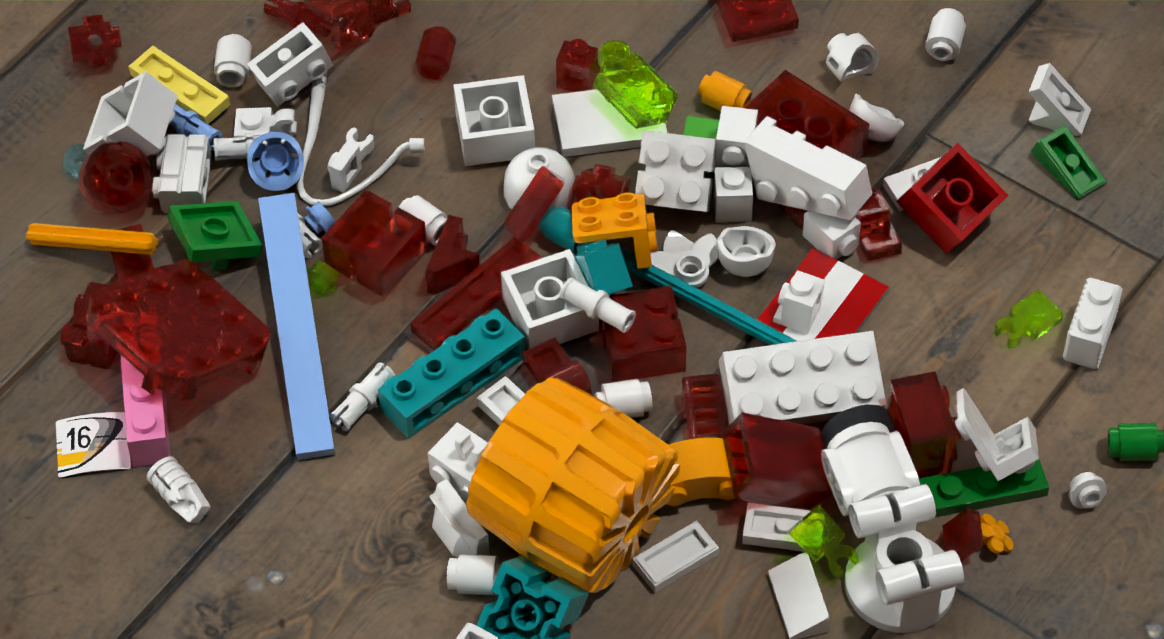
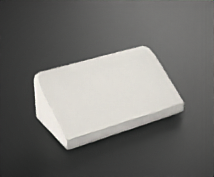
(799, 597)

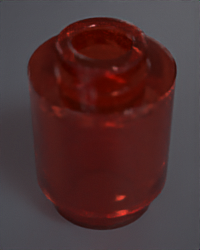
(435, 52)

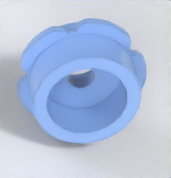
(319, 218)

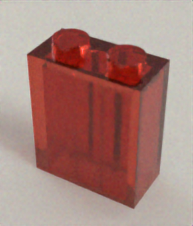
(776, 462)

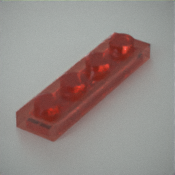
(470, 296)

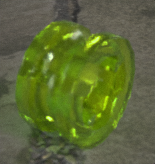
(617, 49)

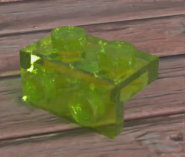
(637, 92)

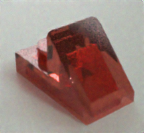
(450, 259)

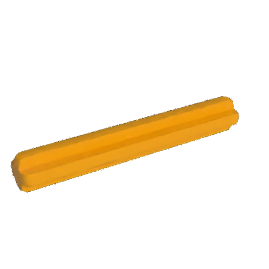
(92, 238)

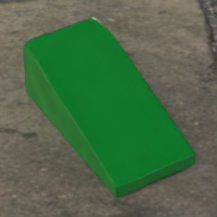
(1068, 162)

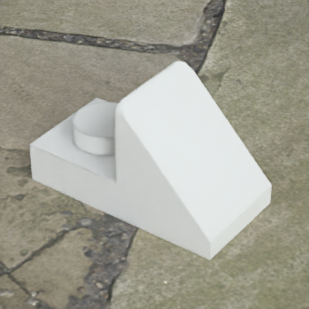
(1057, 102)

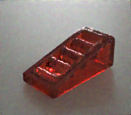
(703, 391)

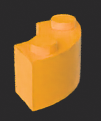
(702, 471)

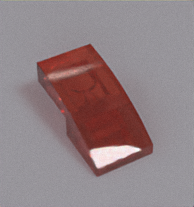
(877, 233)

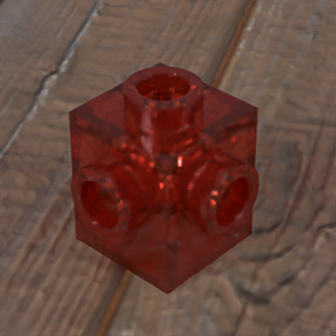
(84, 49)
(600, 178)

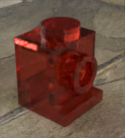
(579, 57)

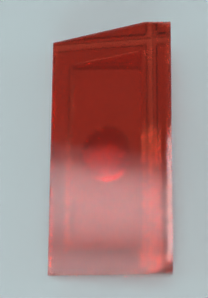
(533, 203)

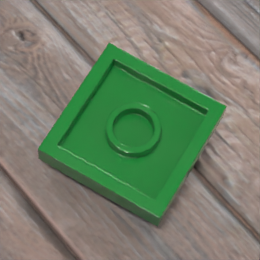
(214, 232)

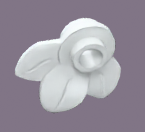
(684, 256)

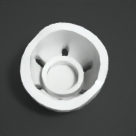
(882, 122)
(747, 258)

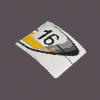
(92, 443)

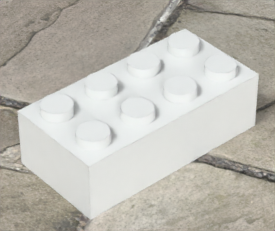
(803, 378)

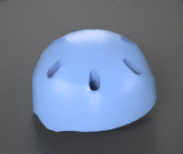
(275, 158)

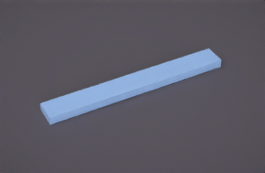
(296, 327)

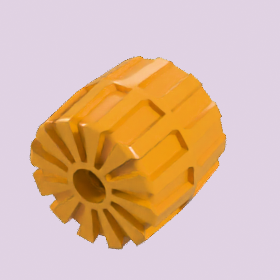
(572, 484)

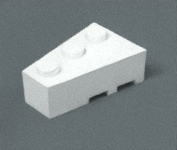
(803, 175)

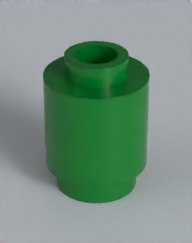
(1135, 442)

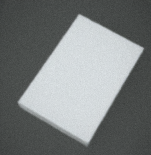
(593, 125)

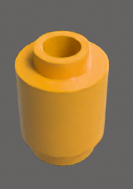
(723, 90)

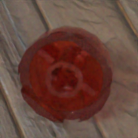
(115, 178)

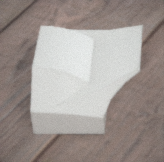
(454, 525)

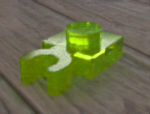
(1031, 316)
(821, 537)

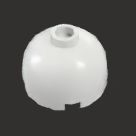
(526, 165)

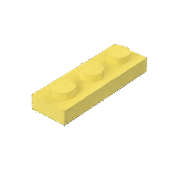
(192, 90)

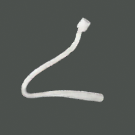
(316, 104)

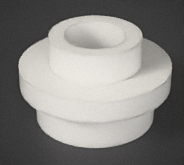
(1087, 490)

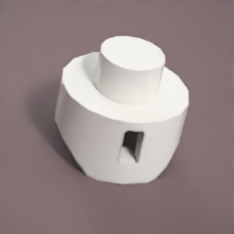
(849, 56)

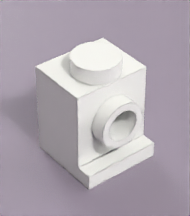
(800, 302)

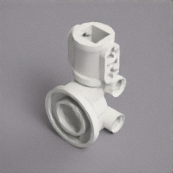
(885, 502)

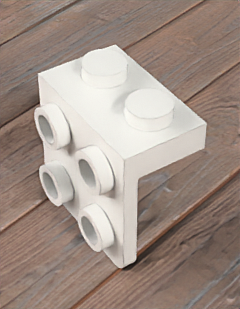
(1002, 453)

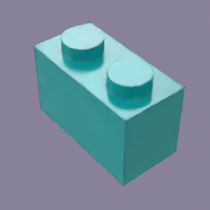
(603, 266)

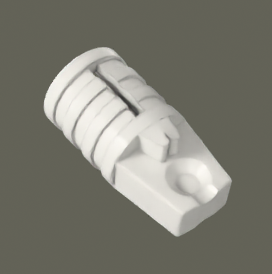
(178, 489)

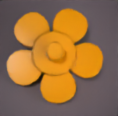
(995, 534)

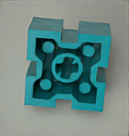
(531, 604)

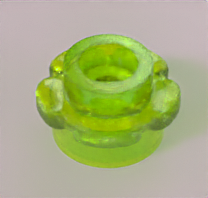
(322, 277)

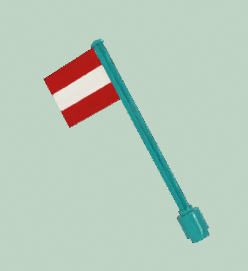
(845, 305)

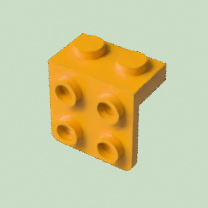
(615, 219)

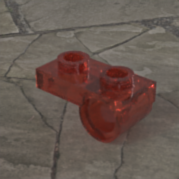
(551, 361)

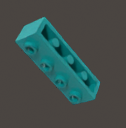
(451, 373)

